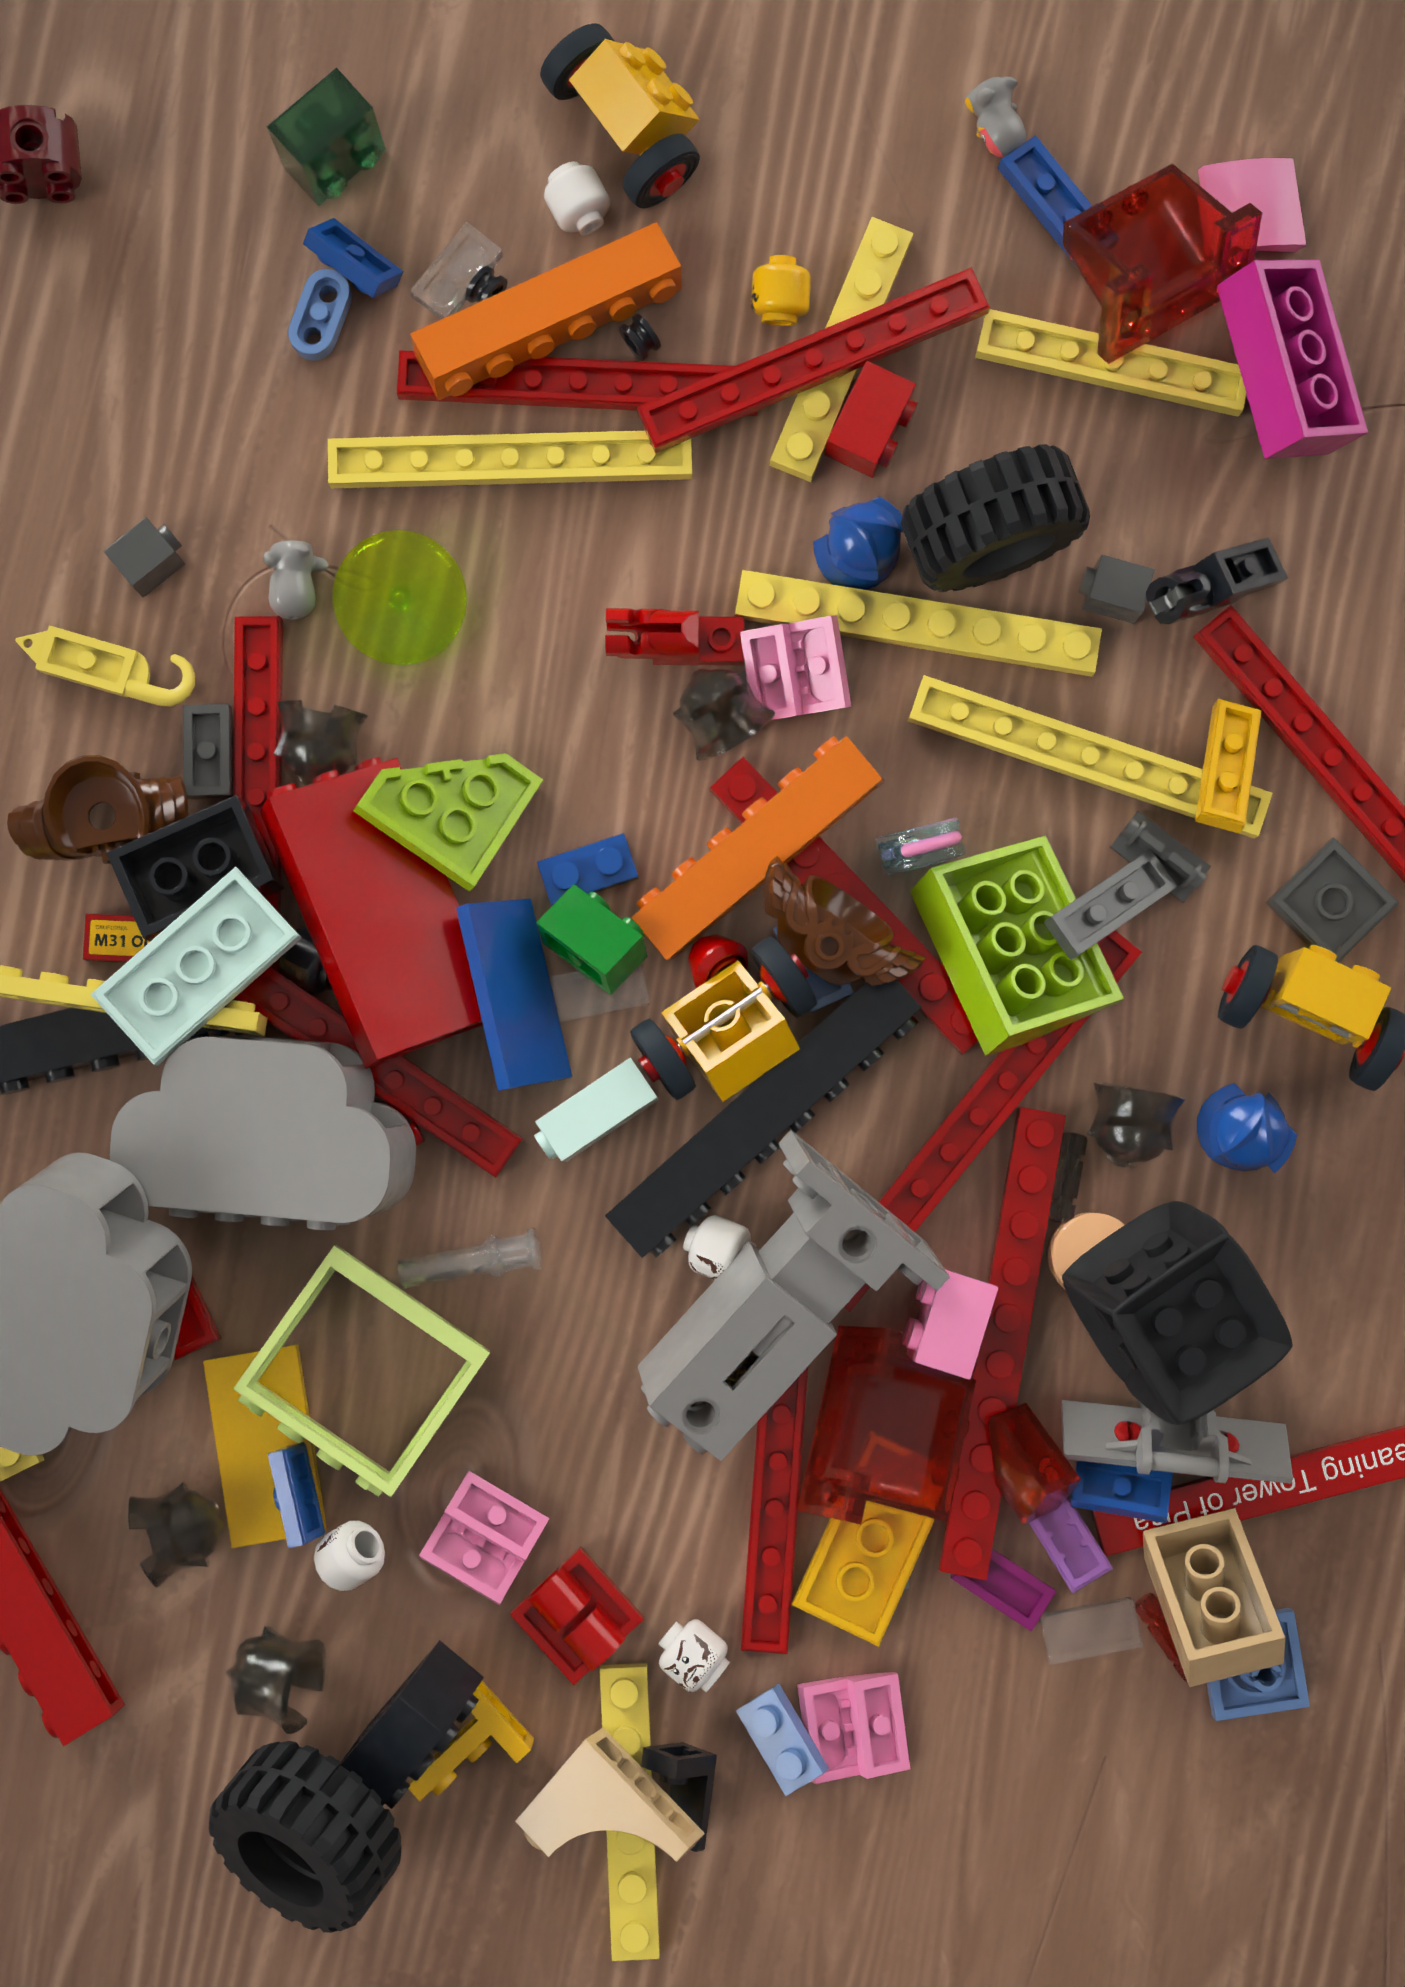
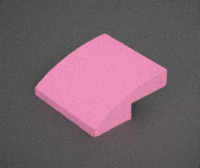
(1267, 185)
(797, 666)
(483, 1537)
(856, 1724)

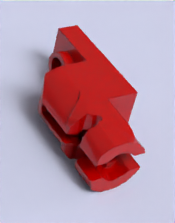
(675, 637)

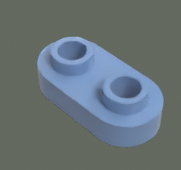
(320, 317)

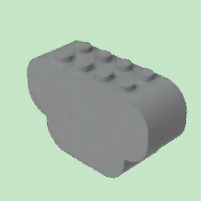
(266, 1134)
(83, 1302)

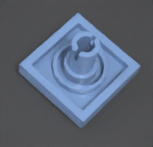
(1266, 1689)

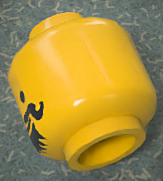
(780, 291)

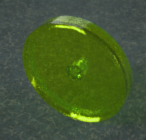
(399, 597)

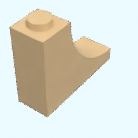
(606, 1791)

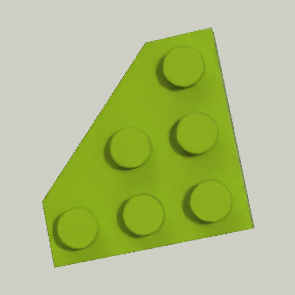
(451, 810)

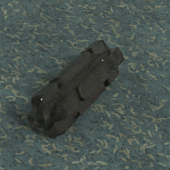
(1067, 1177)

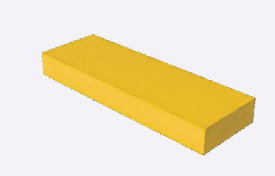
(1228, 766)

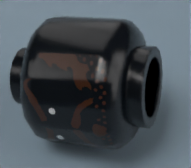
(303, 965)

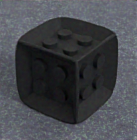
(1178, 1311)

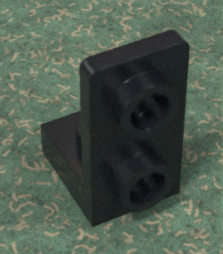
(690, 1776)

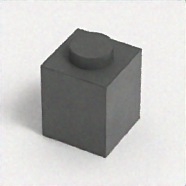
(146, 556)
(1116, 588)

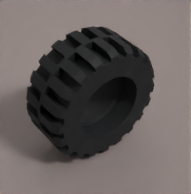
(995, 518)
(305, 1836)

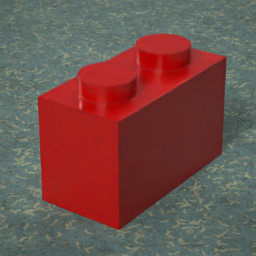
(870, 419)

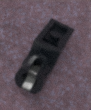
(1215, 581)

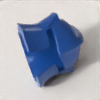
(860, 544)
(1244, 1130)

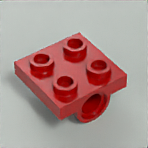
(577, 1616)

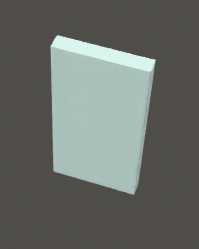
(196, 966)

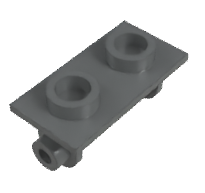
(1181, 864)

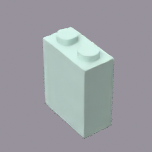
(594, 1112)

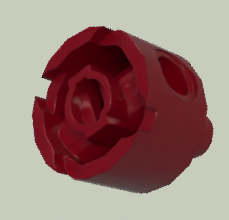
(38, 155)

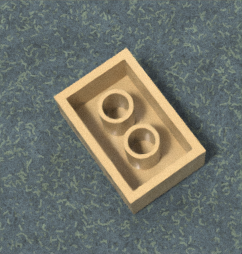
(1213, 1597)

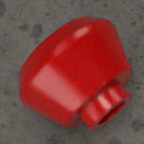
(712, 955)

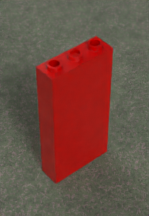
(375, 917)

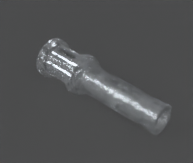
(491, 1257)

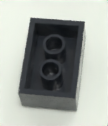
(185, 859)
(414, 1723)

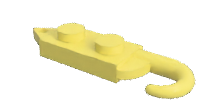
(103, 666)

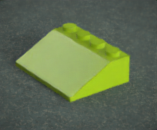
(998, 951)

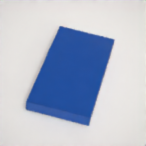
(514, 993)

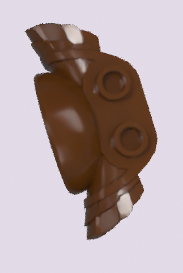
(61, 821)
(833, 930)

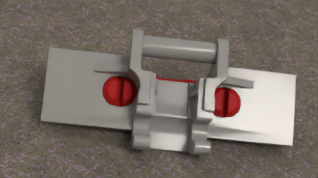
(1201, 1447)

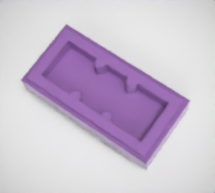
(1071, 1546)

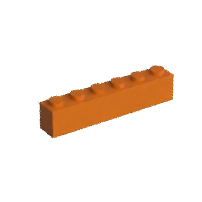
(547, 311)
(739, 859)

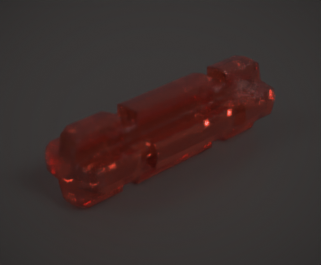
(1151, 1612)

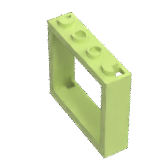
(299, 1425)

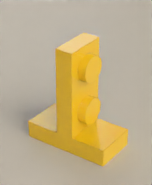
(490, 1718)

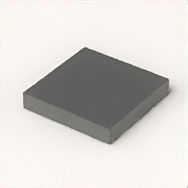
(1332, 900)

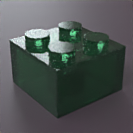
(327, 137)

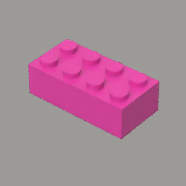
(1291, 358)

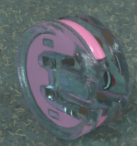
(920, 846)

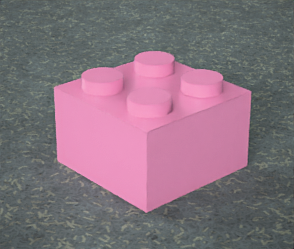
(950, 1324)

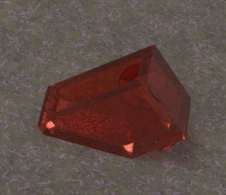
(1029, 1464)

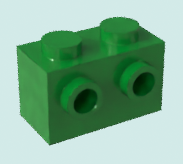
(593, 938)

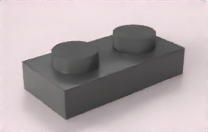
(208, 751)

